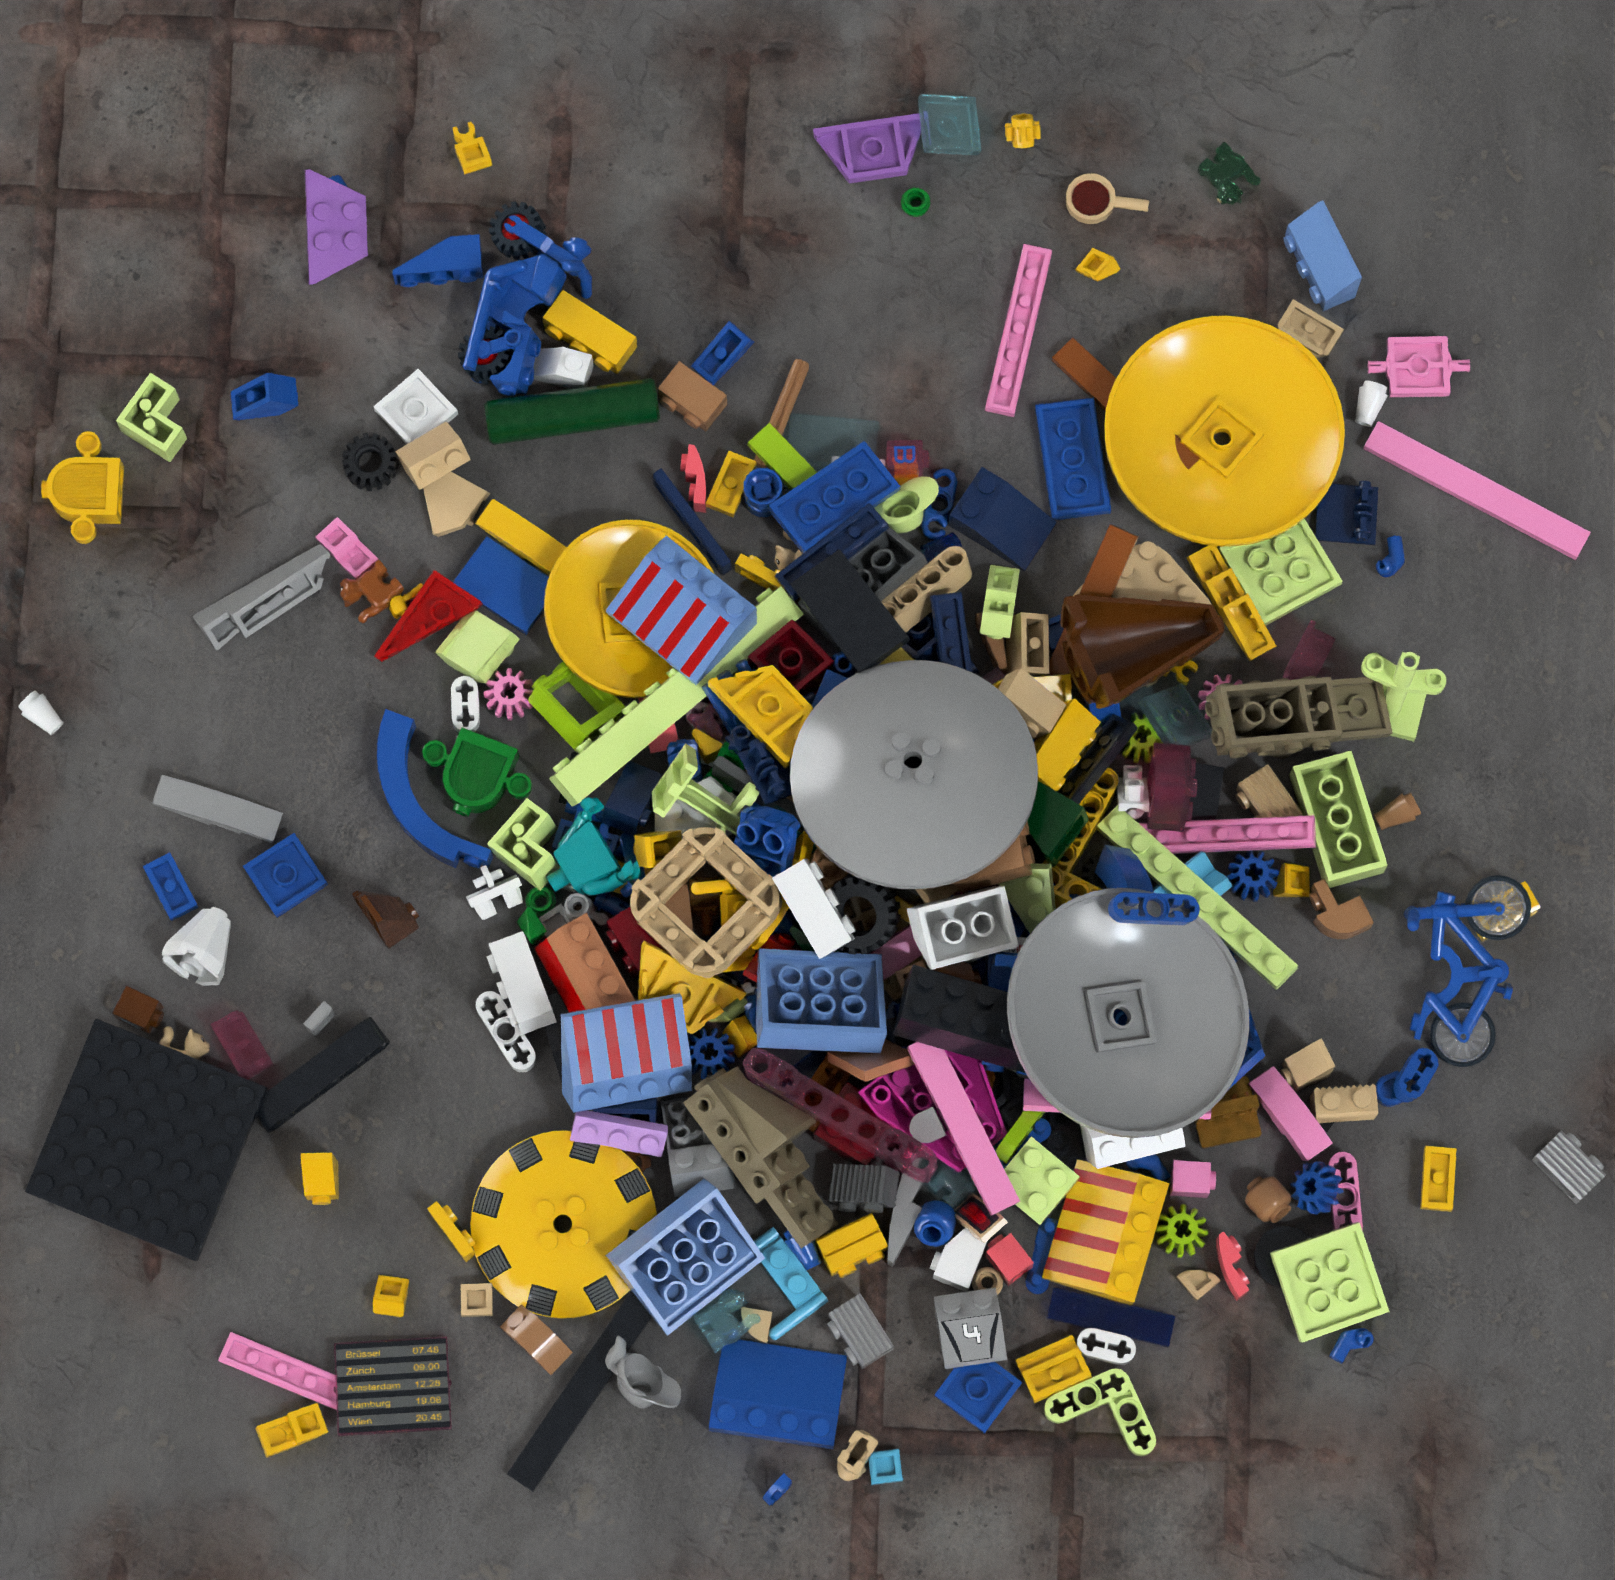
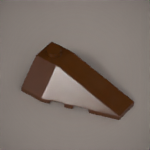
(387, 915)

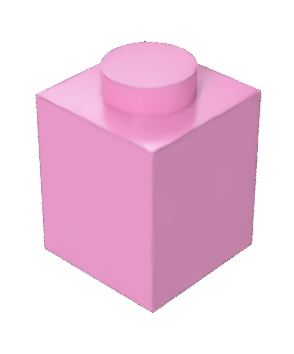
(1192, 1179)

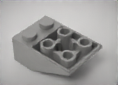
(691, 1151)

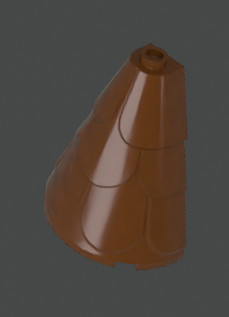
(1131, 642)

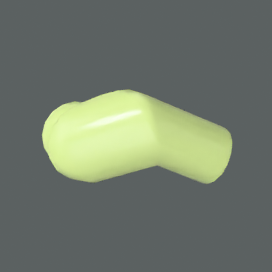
(731, 1011)

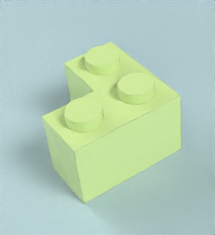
(147, 420)
(521, 843)

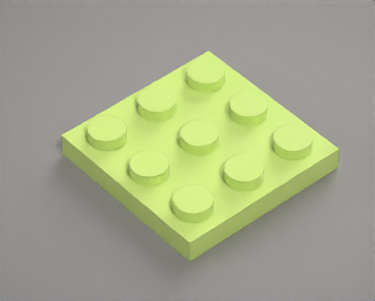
(1282, 571)
(1329, 1282)

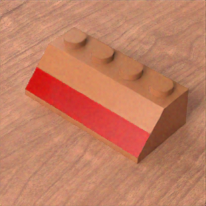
(582, 967)

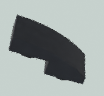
(1208, 792)

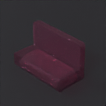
(1309, 653)

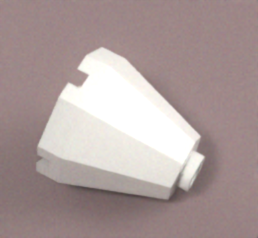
(200, 947)

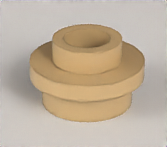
(987, 1272)

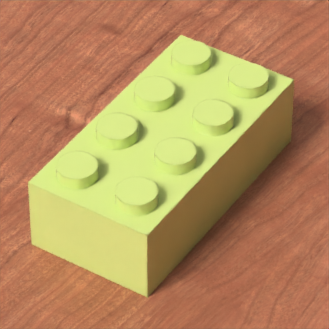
(1345, 828)

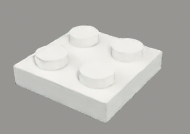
(415, 408)

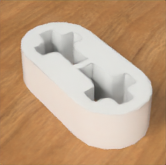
(458, 705)
(1107, 1338)

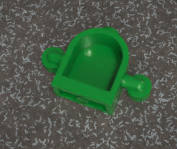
(477, 772)

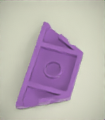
(871, 147)
(334, 226)

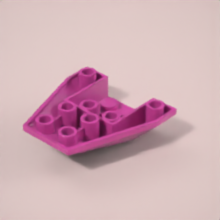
(902, 1095)

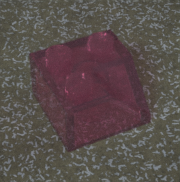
(1170, 787)

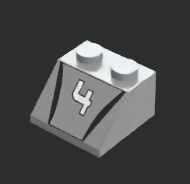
(970, 1328)

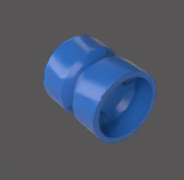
(760, 490)

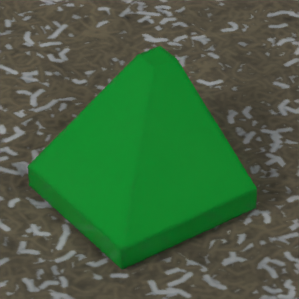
(531, 926)

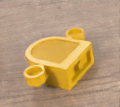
(86, 489)

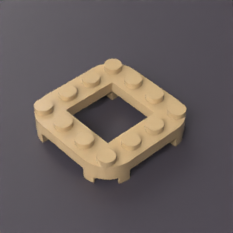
(674, 871)

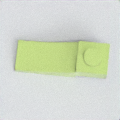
(999, 602)

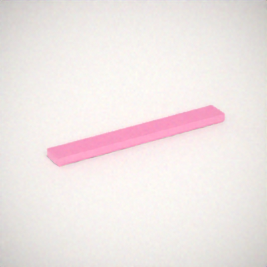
(1476, 490)

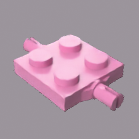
(1418, 366)

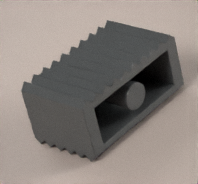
(863, 1187)

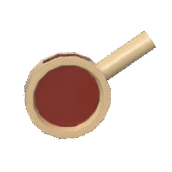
(1092, 199)

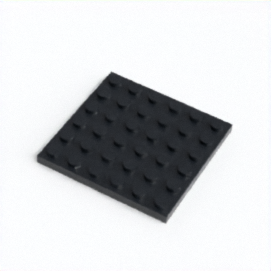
(146, 1139)

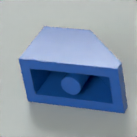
(264, 397)

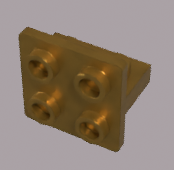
(1231, 1118)

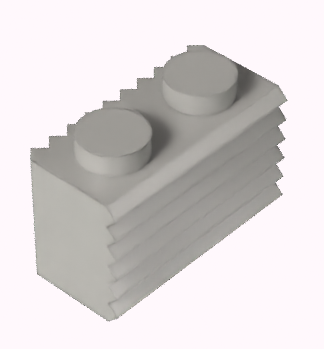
(1569, 1166)
(860, 1332)

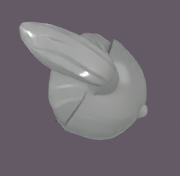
(640, 1379)

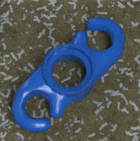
(940, 516)

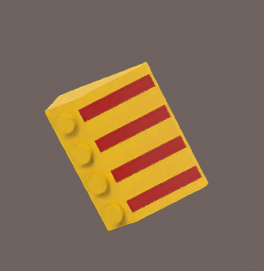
(1105, 1232)

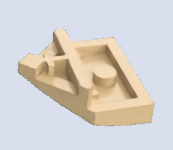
(1310, 329)
(452, 503)

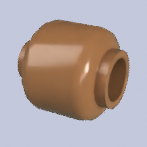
(1268, 1199)

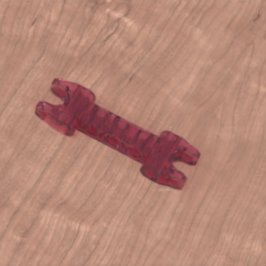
(885, 1136)

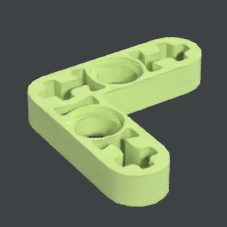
(1115, 1401)

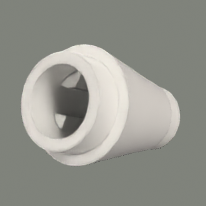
(1370, 401)
(40, 712)

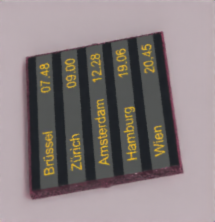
(392, 1386)

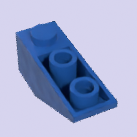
(448, 260)

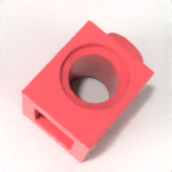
(1008, 1258)

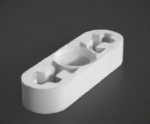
(524, 1046)

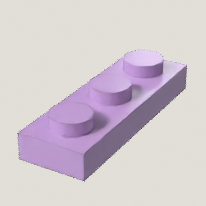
(619, 1132)

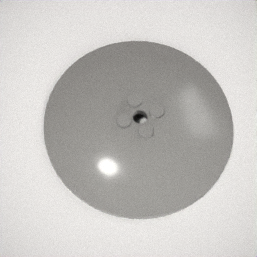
(923, 821)
(1180, 1006)

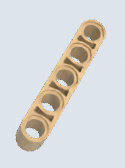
(940, 576)

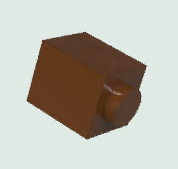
(138, 1010)

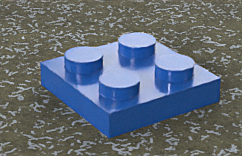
(285, 875)
(978, 1392)

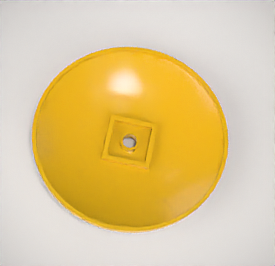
(1235, 381)

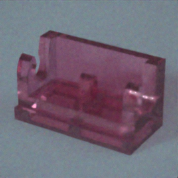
(241, 1044)

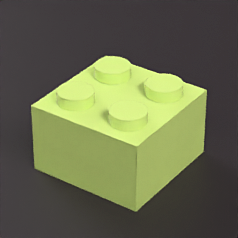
(1039, 1180)

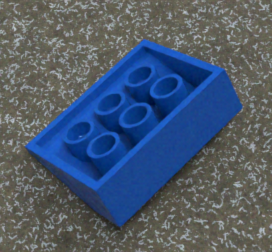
(778, 1393)

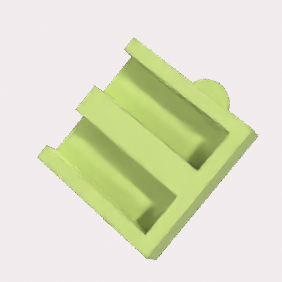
(1403, 690)
(677, 784)

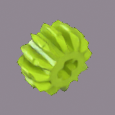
(1141, 749)
(1192, 1230)

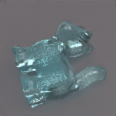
(958, 1184)
(725, 1325)

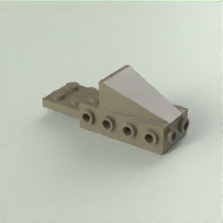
(1295, 714)
(763, 1131)

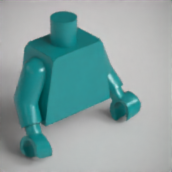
(587, 859)

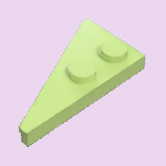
(1032, 895)

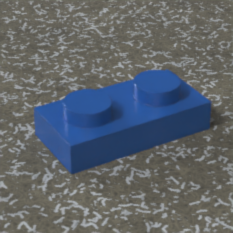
(170, 886)

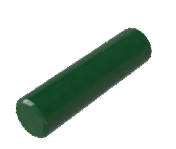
(572, 411)

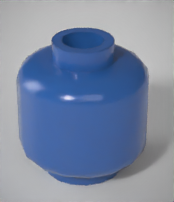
(935, 1223)

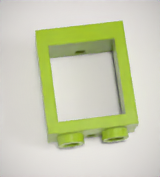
(560, 719)

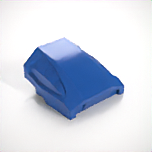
(768, 837)

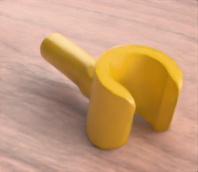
(398, 603)

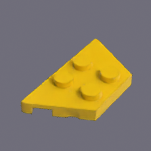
(766, 707)
(701, 996)

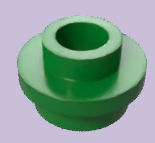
(915, 194)
(534, 894)

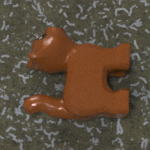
(373, 588)

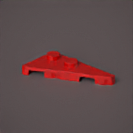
(431, 610)

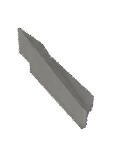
(263, 598)

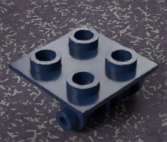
(1348, 514)
(766, 772)

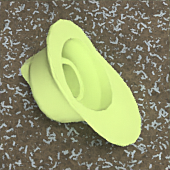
(906, 507)

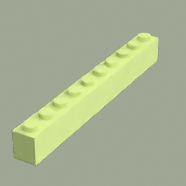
(661, 707)

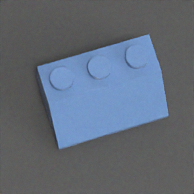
(1322, 257)

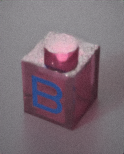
(906, 458)

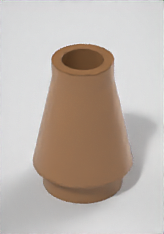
(1399, 811)

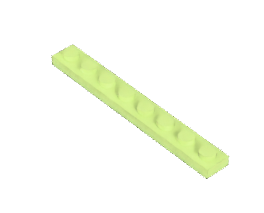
(1177, 878)

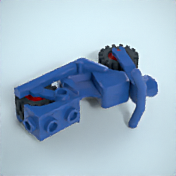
(511, 292)

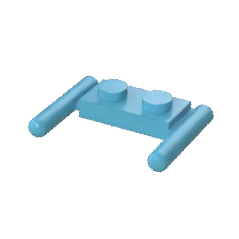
(791, 1279)

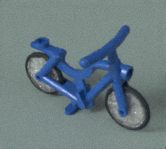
(1496, 910)

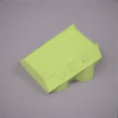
(477, 647)

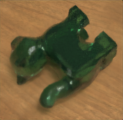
(1222, 175)

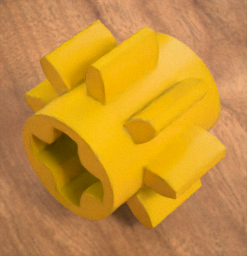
(1022, 131)

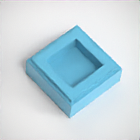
(885, 1467)

